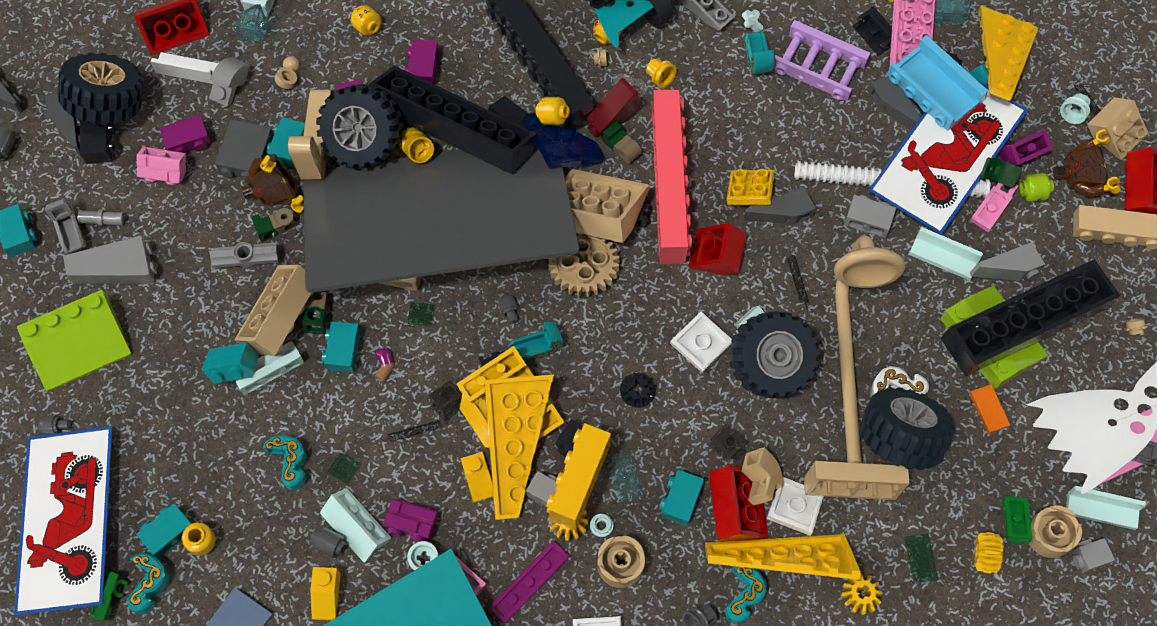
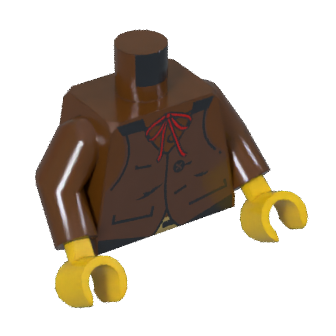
(1086, 169)
(272, 183)

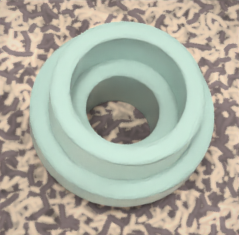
(601, 518)

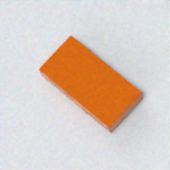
(989, 409)

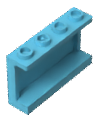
(937, 83)

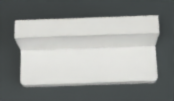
(184, 67)

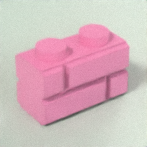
(161, 165)

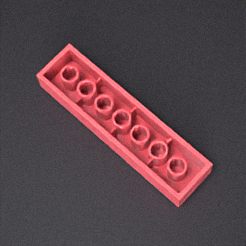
(671, 177)

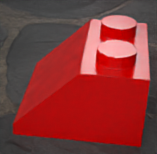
(718, 249)

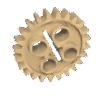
(571, 276)

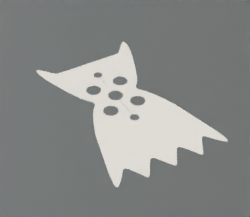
(1084, 428)

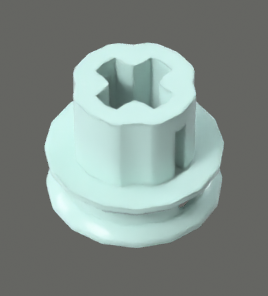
(1075, 109)
(418, 550)

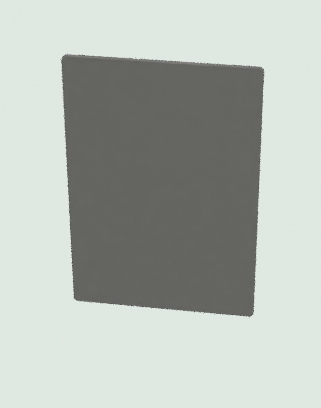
(432, 219)

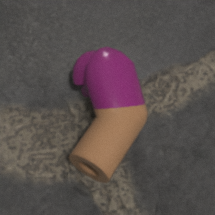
(386, 362)

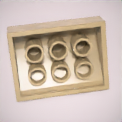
(604, 204)

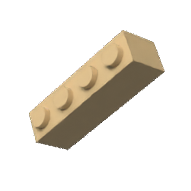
(1115, 226)

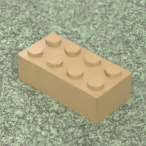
(275, 311)

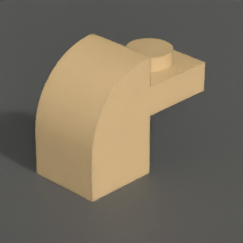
(764, 473)

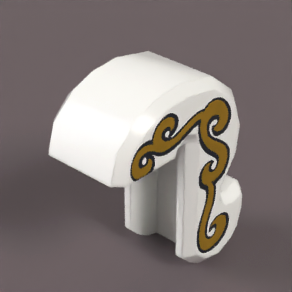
(897, 377)

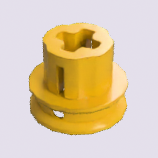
(661, 72)

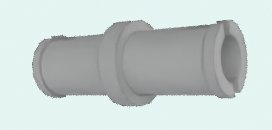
(101, 217)

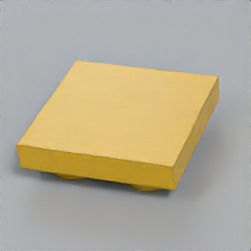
(750, 187)

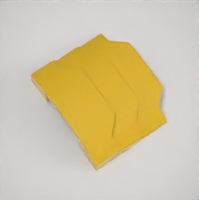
(473, 400)

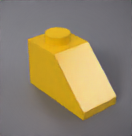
(324, 593)

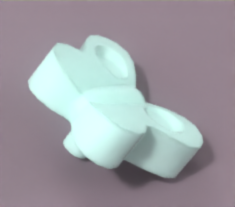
(751, 20)

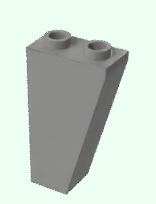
(112, 263)

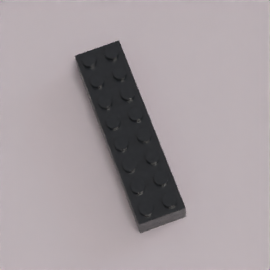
(541, 58)
(457, 120)
(1029, 317)

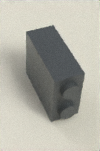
(241, 146)

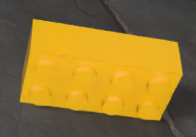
(579, 476)

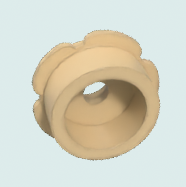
(600, 58)
(1135, 326)

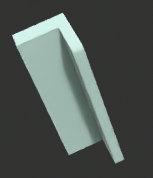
(945, 253)
(271, 367)
(1105, 507)
(355, 524)

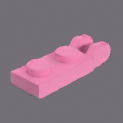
(992, 207)

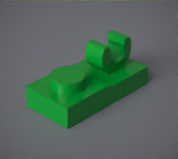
(1017, 520)
(109, 588)

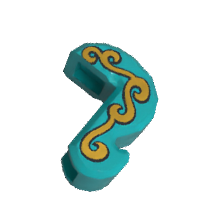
(759, 57)
(539, 343)
(294, 459)
(151, 585)
(749, 597)

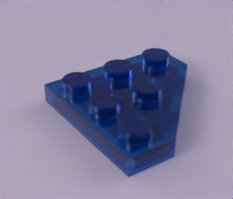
(563, 145)

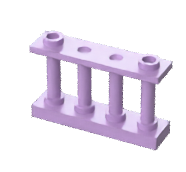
(821, 41)

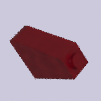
(616, 106)

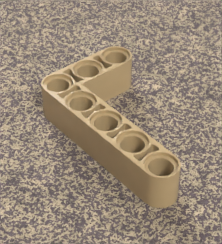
(306, 150)

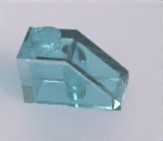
(252, 25)

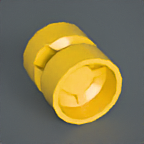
(416, 145)

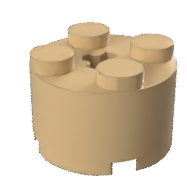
(1065, 536)
(620, 548)

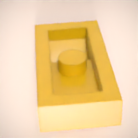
(477, 476)

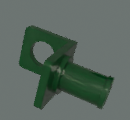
(1001, 172)

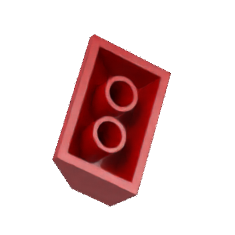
(171, 24)
(1141, 181)
(733, 513)

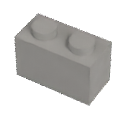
(870, 216)

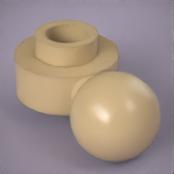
(286, 75)

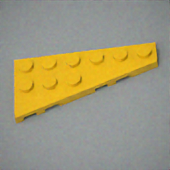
(1006, 48)
(514, 426)
(806, 555)

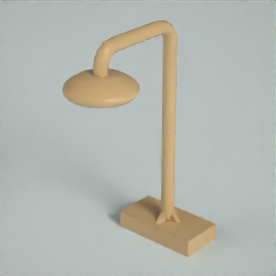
(860, 268)

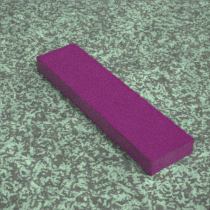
(528, 582)

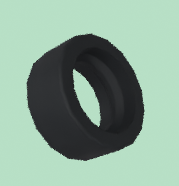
(660, 13)

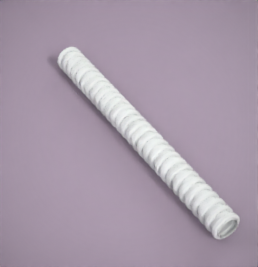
(859, 176)

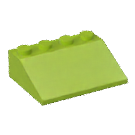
(74, 340)
(1008, 367)

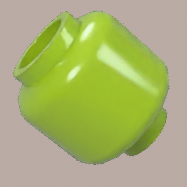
(1036, 187)

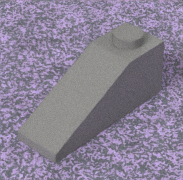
(1011, 265)

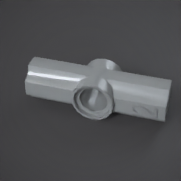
(232, 255)

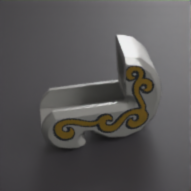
(66, 226)

